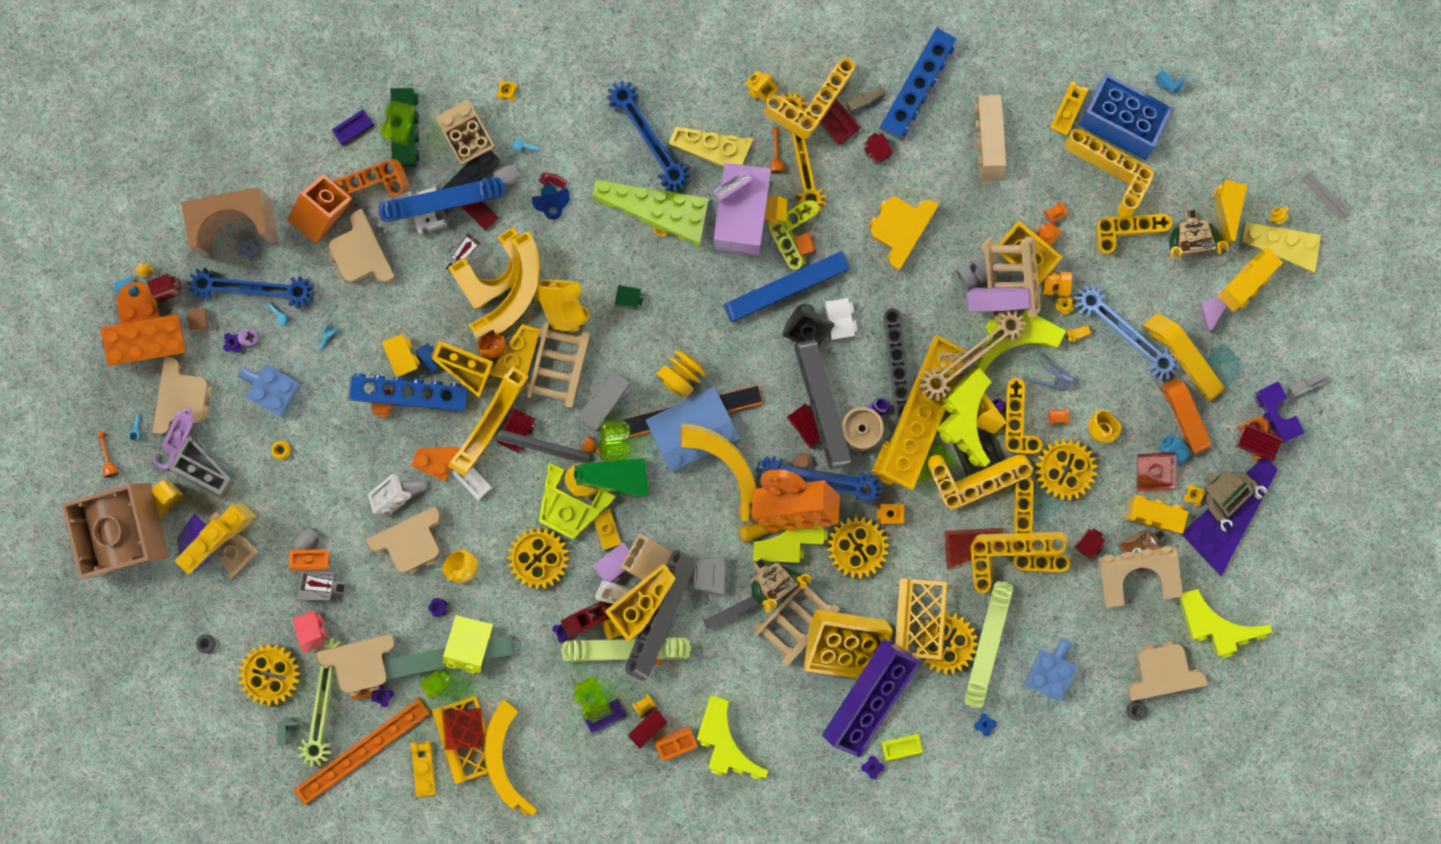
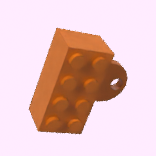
(141, 330)
(791, 503)

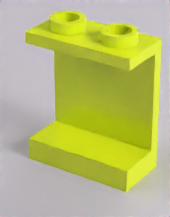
(467, 644)

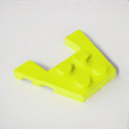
(565, 512)

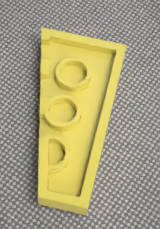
(711, 146)
(1291, 245)

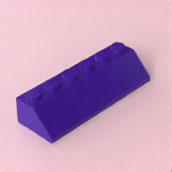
(871, 698)

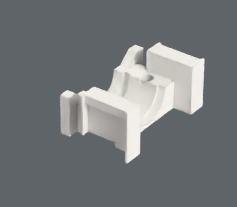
(420, 220)

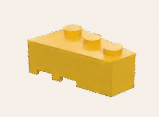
(1249, 279)
(463, 365)
(1156, 514)

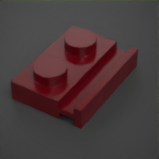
(839, 123)

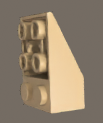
(464, 132)

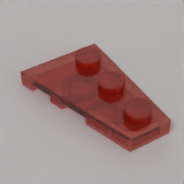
(959, 544)

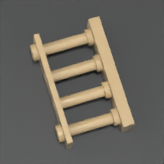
(1028, 267)
(575, 359)
(801, 638)

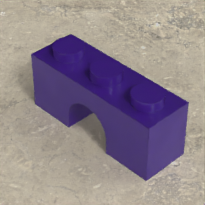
(1269, 399)

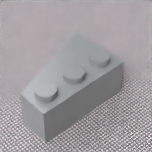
(605, 400)
(200, 469)

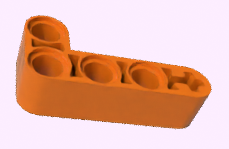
(382, 175)
(1187, 415)

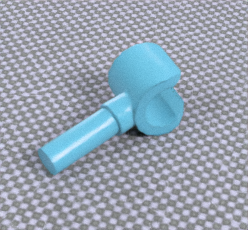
(519, 144)
(282, 318)
(327, 333)
(135, 428)

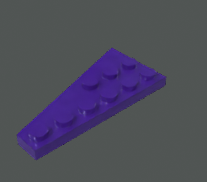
(1206, 533)

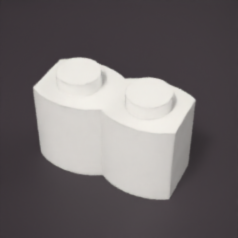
(840, 313)

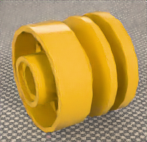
(681, 373)

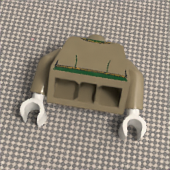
(1228, 492)

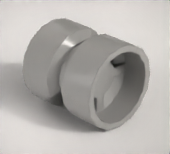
(973, 274)

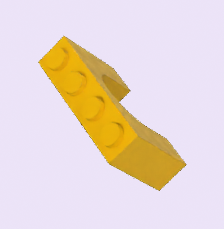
(481, 290)

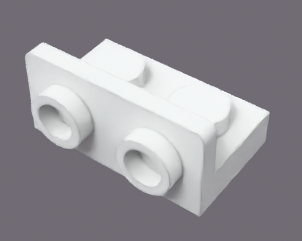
(388, 496)

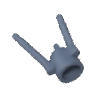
(1062, 378)

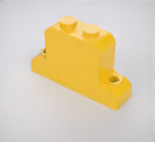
(900, 227)
(561, 304)

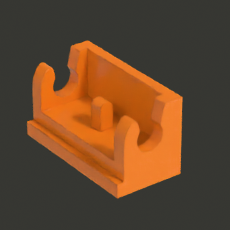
(675, 743)

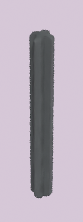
(543, 446)

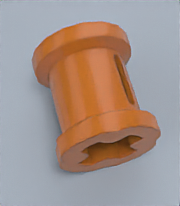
(1056, 212)
(1058, 416)

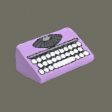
(733, 186)

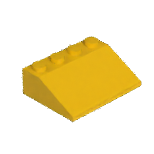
(843, 643)

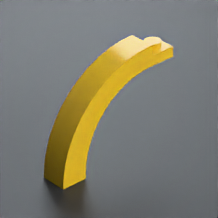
(521, 292)
(490, 422)
(708, 440)
(493, 759)

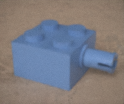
(270, 388)
(1051, 672)

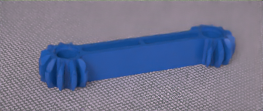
(648, 136)
(442, 199)
(250, 288)
(838, 482)

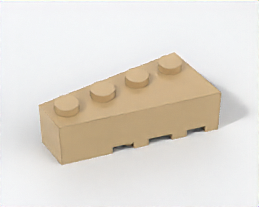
(990, 137)

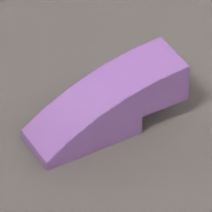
(998, 299)

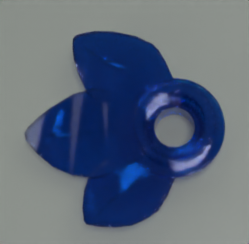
(551, 198)

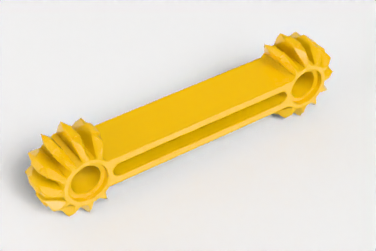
(802, 159)

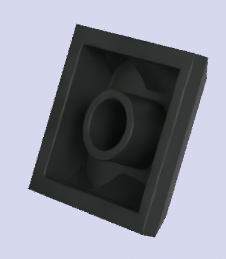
(807, 325)

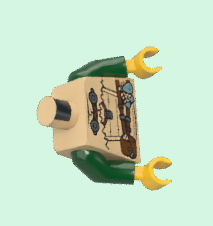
(1195, 237)
(773, 583)

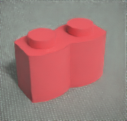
(310, 631)

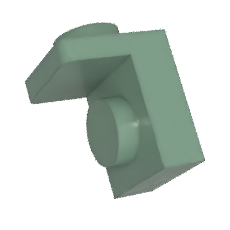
(284, 733)

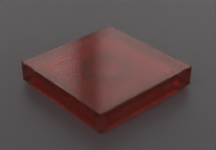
(1156, 471)
(463, 728)

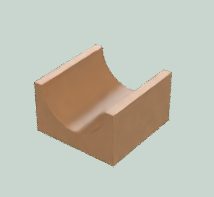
(209, 214)
(114, 530)

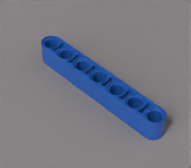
(786, 286)

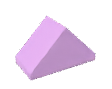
(1211, 312)

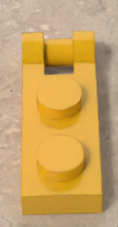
(1068, 109)
(423, 769)

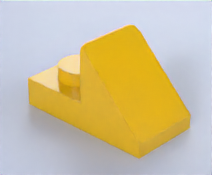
(988, 416)

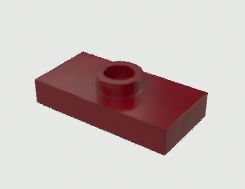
(481, 214)

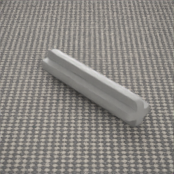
(1324, 194)

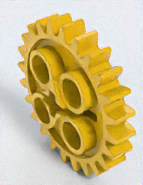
(1082, 477)
(872, 537)
(550, 571)
(961, 652)
(273, 657)

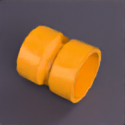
(1057, 283)

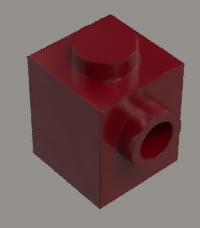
(877, 148)
(1090, 543)

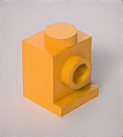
(898, 518)

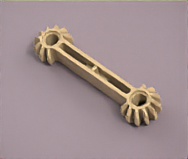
(973, 354)

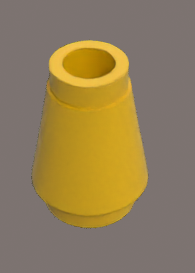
(751, 532)

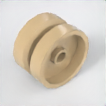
(872, 426)

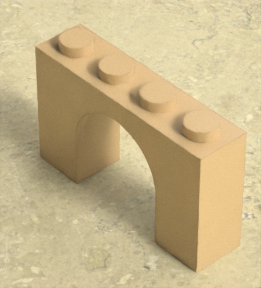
(1115, 568)

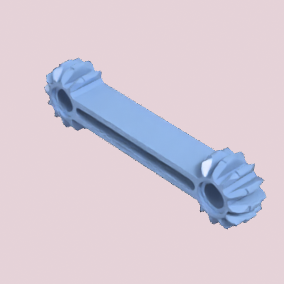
(1126, 332)

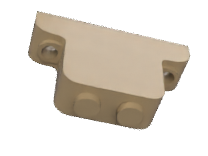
(360, 253)
(179, 393)
(410, 541)
(358, 663)
(1163, 672)

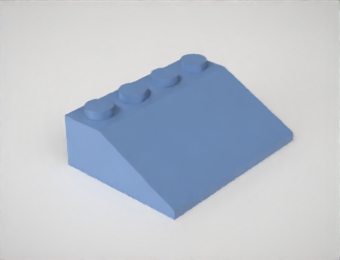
(701, 410)

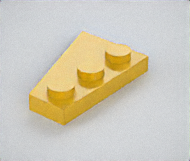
(518, 352)

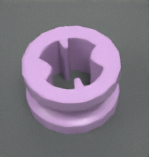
(251, 341)

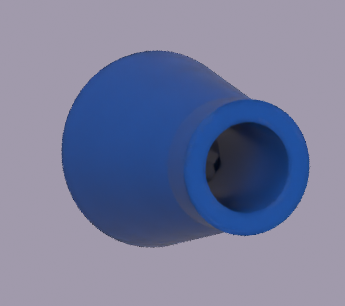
(424, 354)

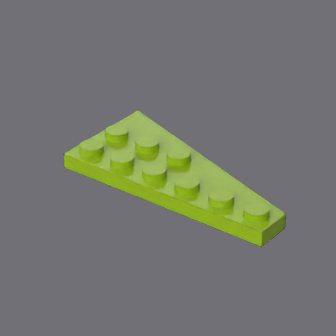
(664, 210)

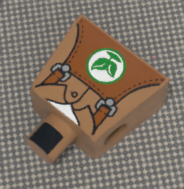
(1140, 542)

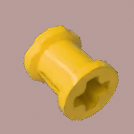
(644, 705)

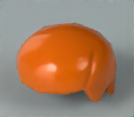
(491, 345)

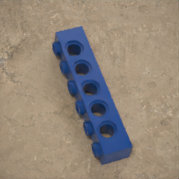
(938, 40)
(357, 393)

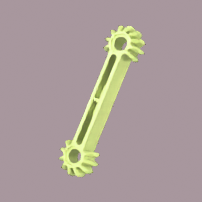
(988, 644)
(620, 650)
(321, 707)

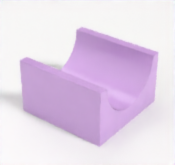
(742, 216)

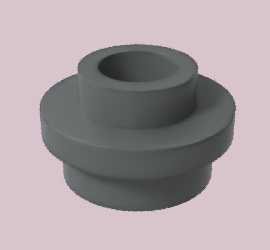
(199, 643)
(1142, 710)

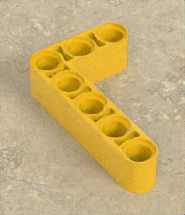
(818, 103)
(1120, 166)
(1186, 354)
(979, 489)
(166, 496)
(1027, 514)
(1010, 549)

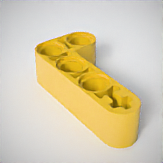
(1134, 229)
(1019, 417)

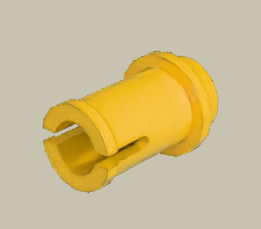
(1077, 333)

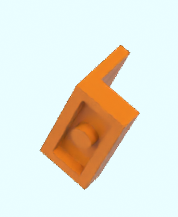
(308, 560)

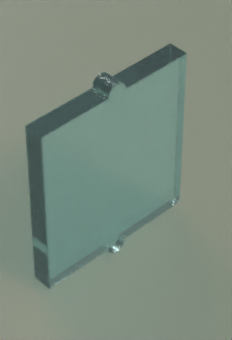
(1225, 365)
(1043, 504)

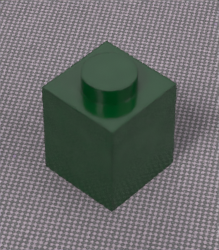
(629, 297)

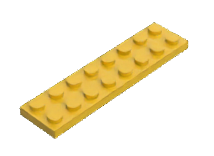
(918, 421)

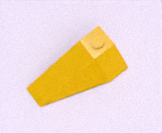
(637, 606)

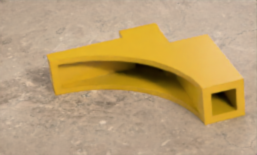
(216, 533)

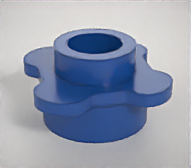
(980, 724)

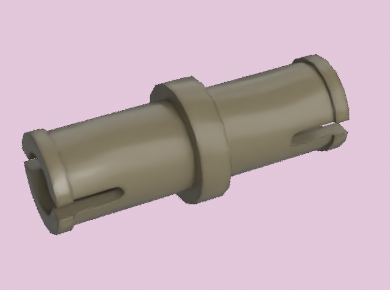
(865, 99)

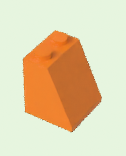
(318, 208)

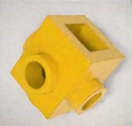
(761, 86)

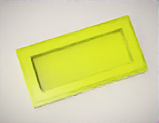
(902, 747)

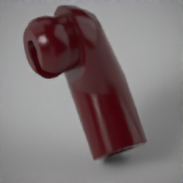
(553, 178)

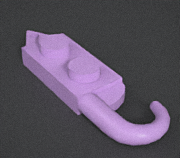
(176, 437)

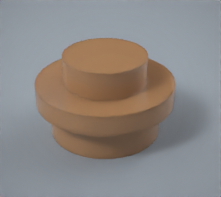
(803, 460)

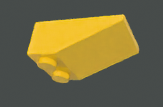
(1228, 205)
(1046, 256)

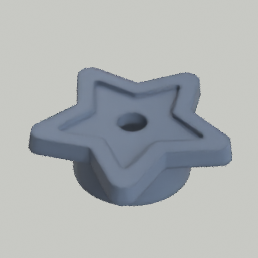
(253, 248)

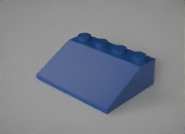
(1125, 116)

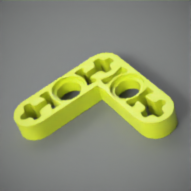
(787, 228)

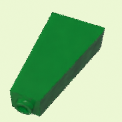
(617, 477)

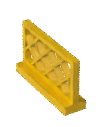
(905, 613)
(451, 755)

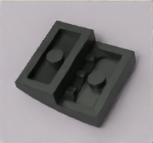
(990, 448)

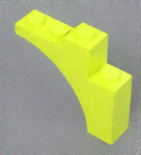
(1037, 332)
(962, 423)
(787, 545)
(1224, 635)
(726, 754)

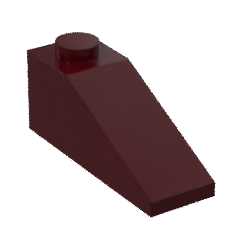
(586, 618)

